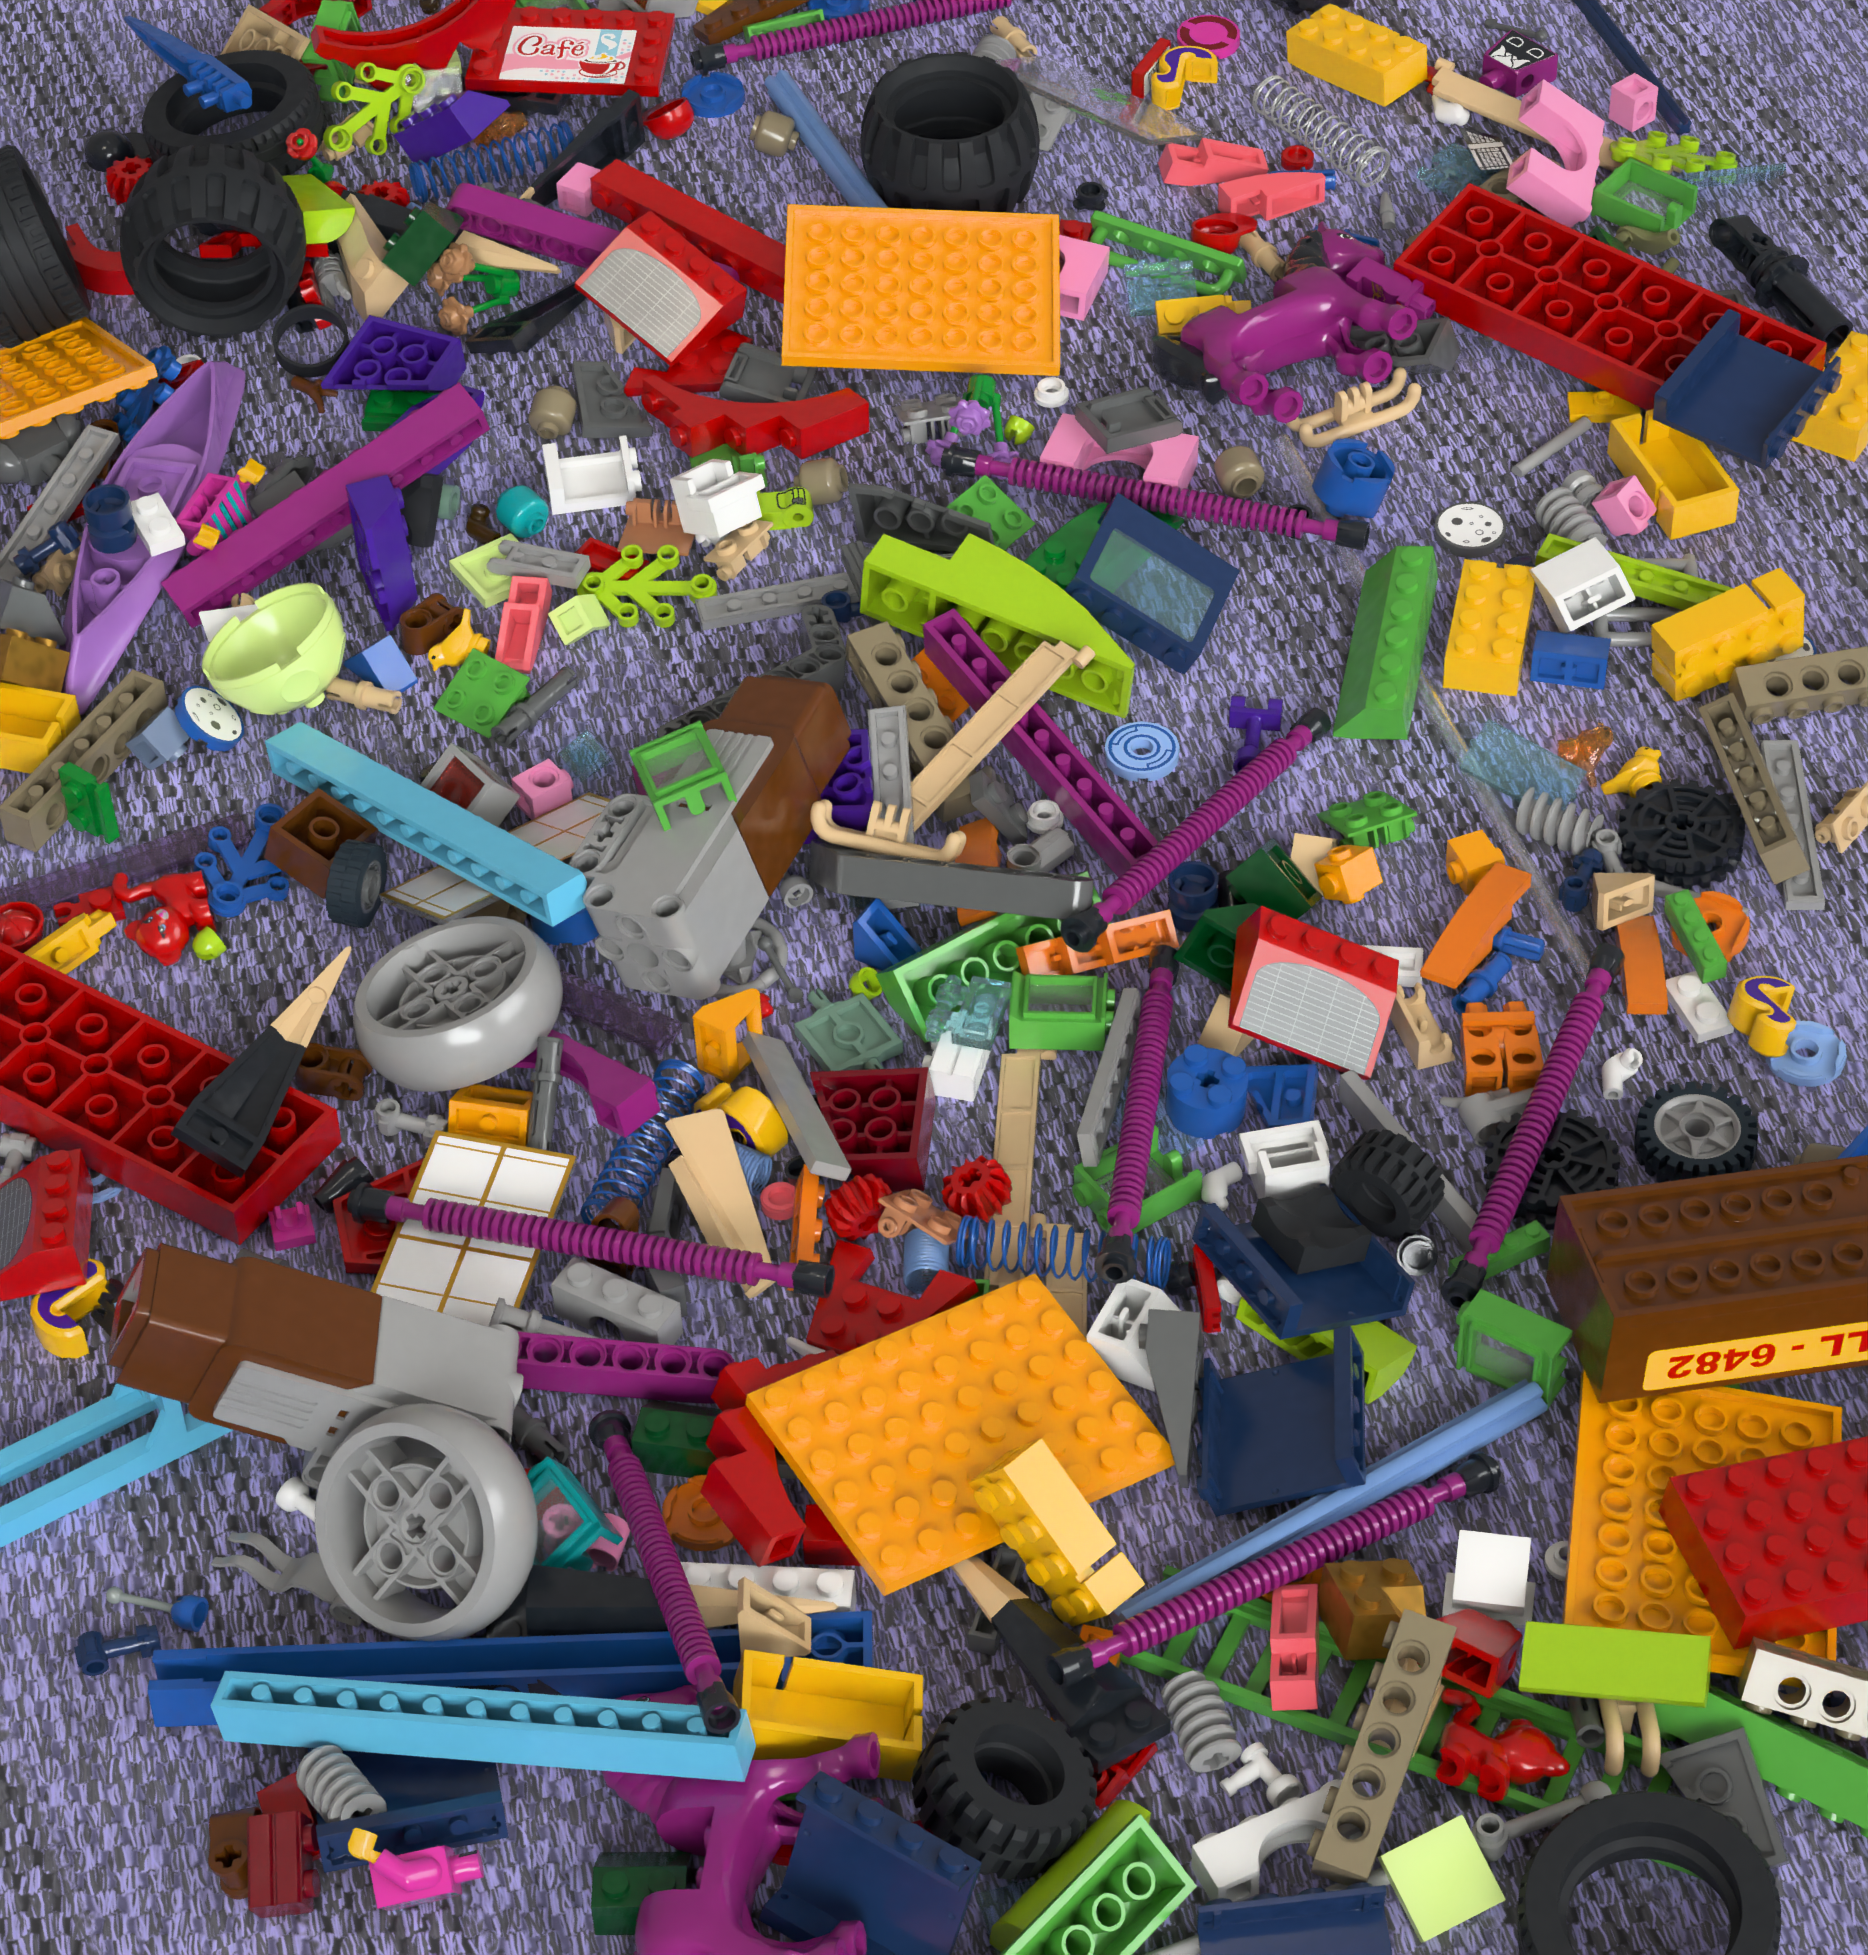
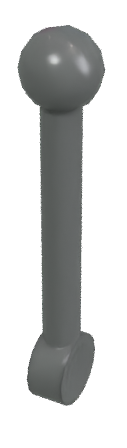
(1540, 36)
(794, 994)

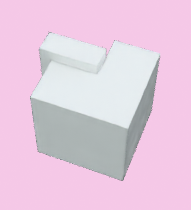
(715, 499)
(1286, 1159)
(1491, 1577)

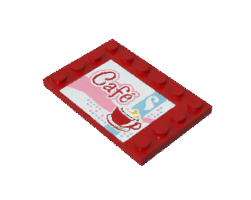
(575, 52)

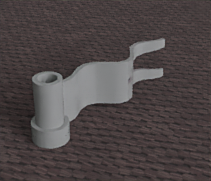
(296, 1572)

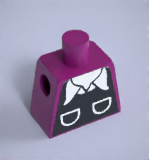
(1517, 64)

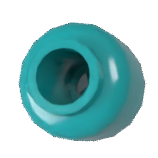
(522, 511)

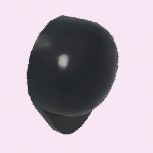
(110, 145)

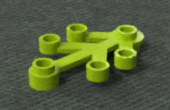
(378, 105)
(1665, 157)
(642, 587)

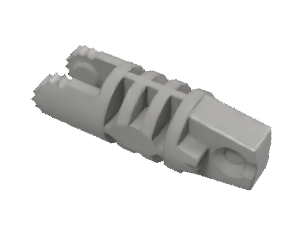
(331, 279)

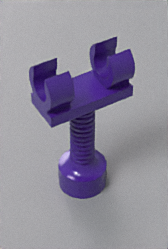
(1253, 721)

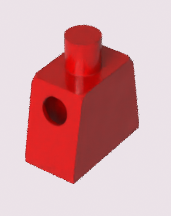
(1481, 1651)

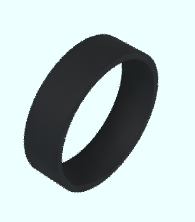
(305, 312)

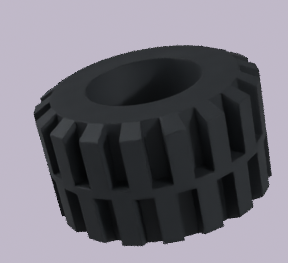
(1388, 1183)

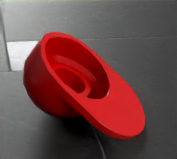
(669, 118)
(1222, 230)

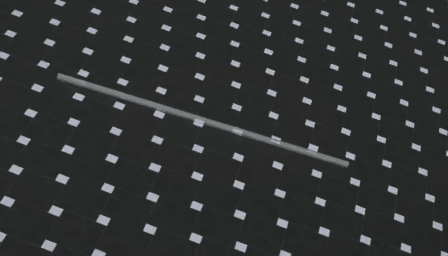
(1455, 744)

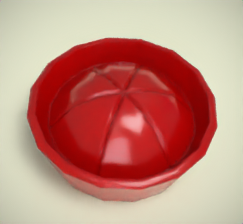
(21, 925)

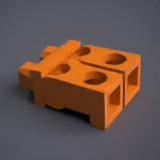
(1495, 1037)

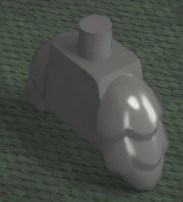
(38, 450)
(280, 483)

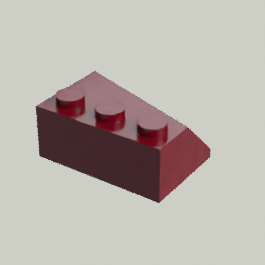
(881, 1121)

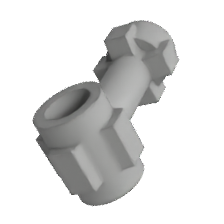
(1610, 846)
(391, 1121)
(15, 1149)

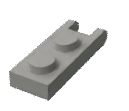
(529, 560)

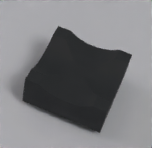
(422, 509)
(1311, 1231)

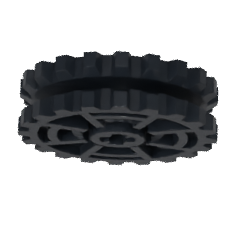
(1682, 834)
(1572, 1162)

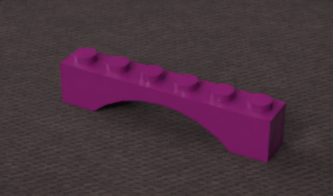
(618, 1094)

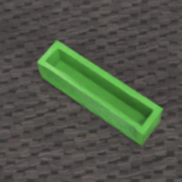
(780, 23)
(1695, 936)
(1516, 1248)

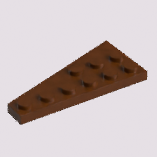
(734, 14)

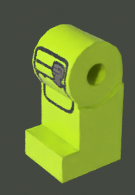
(783, 508)

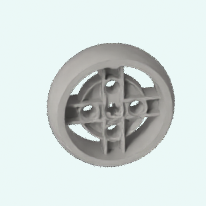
(457, 1004)
(368, 1524)

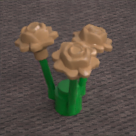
(454, 268)

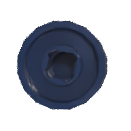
(109, 518)
(1191, 892)

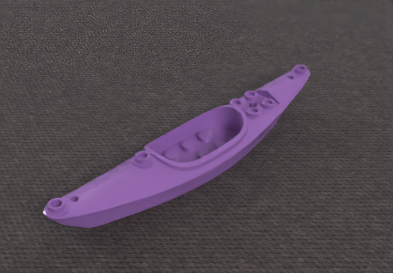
(168, 457)

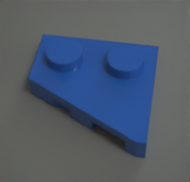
(1283, 1093)

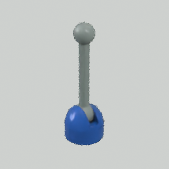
(187, 1612)

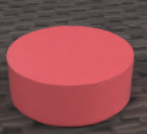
(778, 1200)

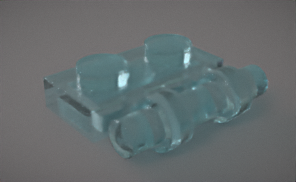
(1458, 165)
(1146, 291)
(980, 1011)

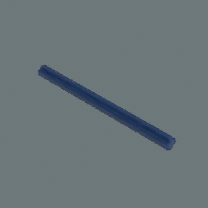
(1634, 63)

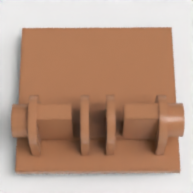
(654, 529)
(915, 1210)

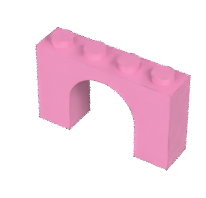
(1577, 137)
(1081, 275)
(1164, 461)

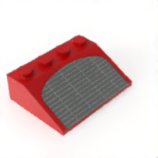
(662, 289)
(1311, 992)
(45, 1226)

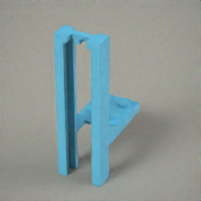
(169, 1439)

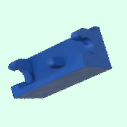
(1570, 659)

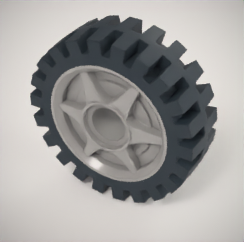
(1694, 1133)

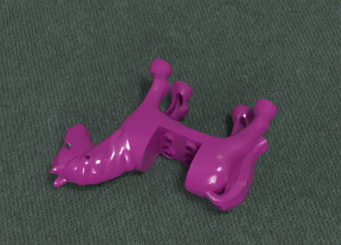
(739, 1835)

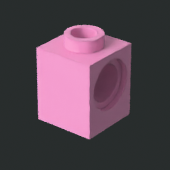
(1633, 102)
(575, 190)
(1624, 506)
(542, 788)

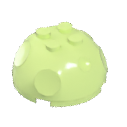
(278, 653)

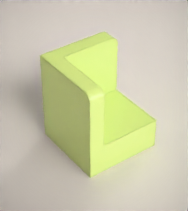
(578, 618)

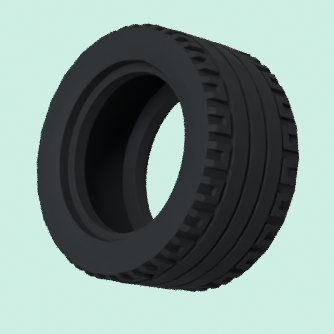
(36, 266)

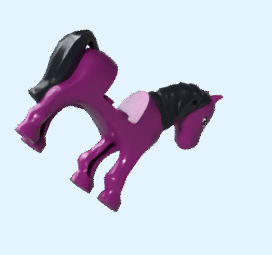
(1302, 322)

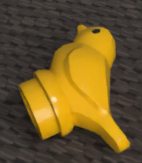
(458, 645)
(1636, 773)

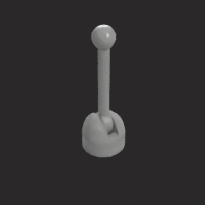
(792, 884)

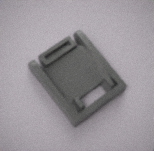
(759, 377)
(1129, 419)

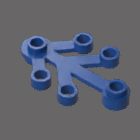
(140, 400)
(230, 896)

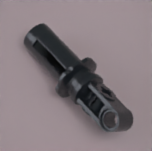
(1779, 279)

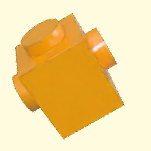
(1470, 859)
(1348, 873)

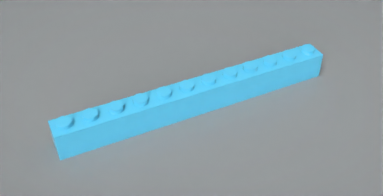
(430, 824)
(480, 1725)

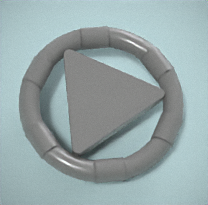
(742, 962)

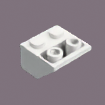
(1581, 585)
(1117, 1330)

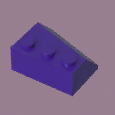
(447, 124)
(397, 359)
(382, 546)
(851, 786)

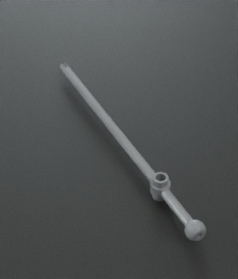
(1489, 1832)

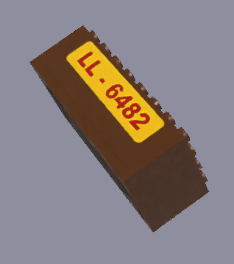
(1715, 1278)

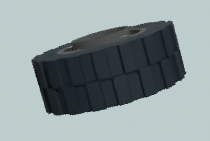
(355, 883)

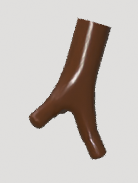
(313, 390)

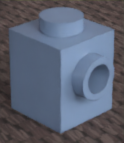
(159, 740)

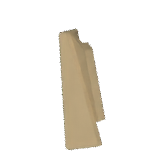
(716, 1186)

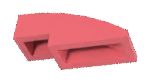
(1210, 163)
(1271, 194)
(523, 622)
(1294, 1648)

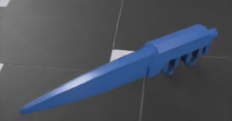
(203, 71)

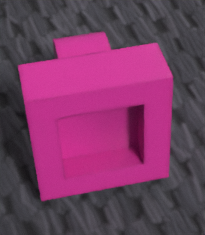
(292, 1226)

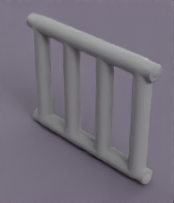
(1686, 565)

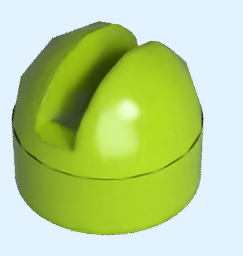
(1019, 428)
(208, 944)
(865, 975)

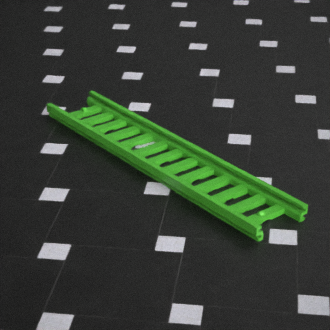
(1502, 1704)

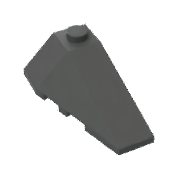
(1427, 350)
(911, 519)
(28, 611)
(1175, 1361)

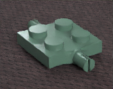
(847, 1034)

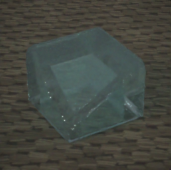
(585, 755)

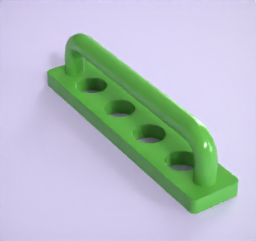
(1222, 264)

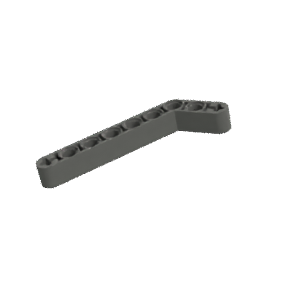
(821, 661)
(948, 883)

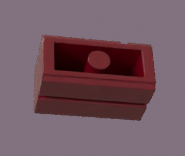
(281, 1864)

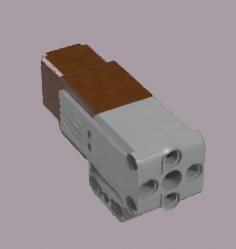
(687, 896)
(301, 1353)

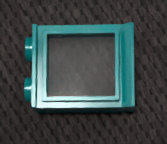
(566, 1518)

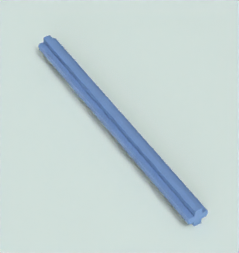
(822, 142)
(1383, 1479)

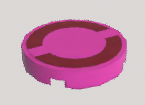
(1210, 32)

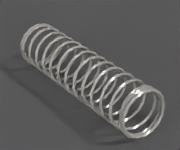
(1363, 162)

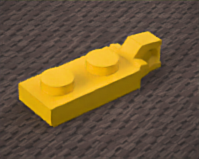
(1175, 313)
(73, 941)

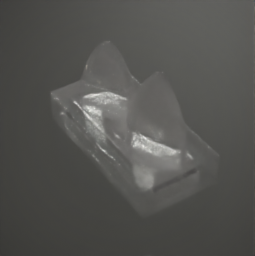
(438, 85)

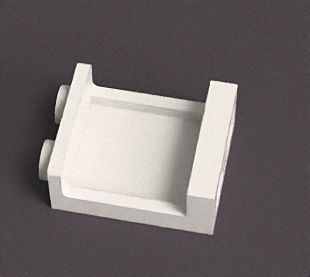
(591, 480)

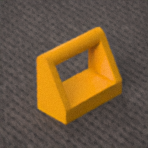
(716, 1034)
(491, 1113)

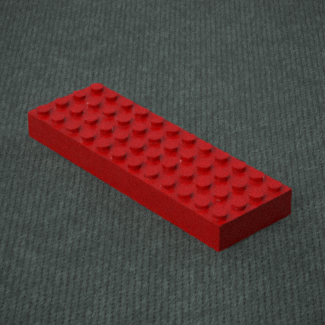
(1574, 297)
(117, 1084)
(1777, 1540)

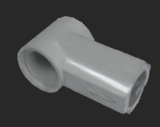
(1043, 853)
(1483, 1113)

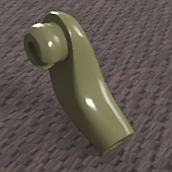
(1647, 241)

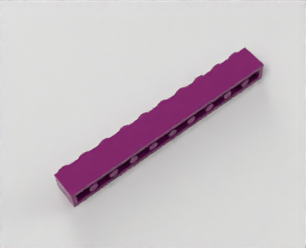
(322, 505)
(1040, 747)

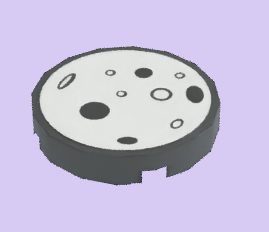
(1470, 529)

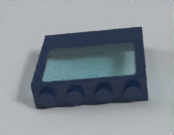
(1152, 584)

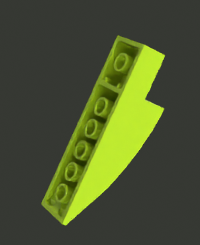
(1005, 606)

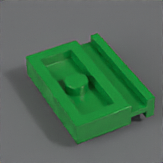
(387, 406)
(88, 802)

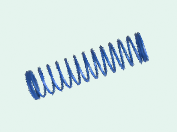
(419, 184)
(670, 1063)
(1162, 1246)

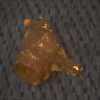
(505, 125)
(1586, 749)

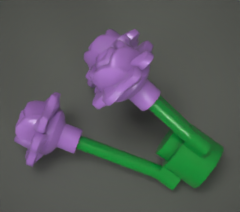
(971, 417)

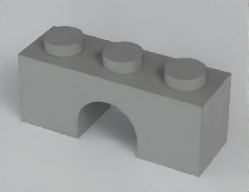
(589, 1292)

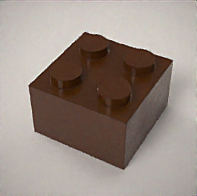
(310, 836)

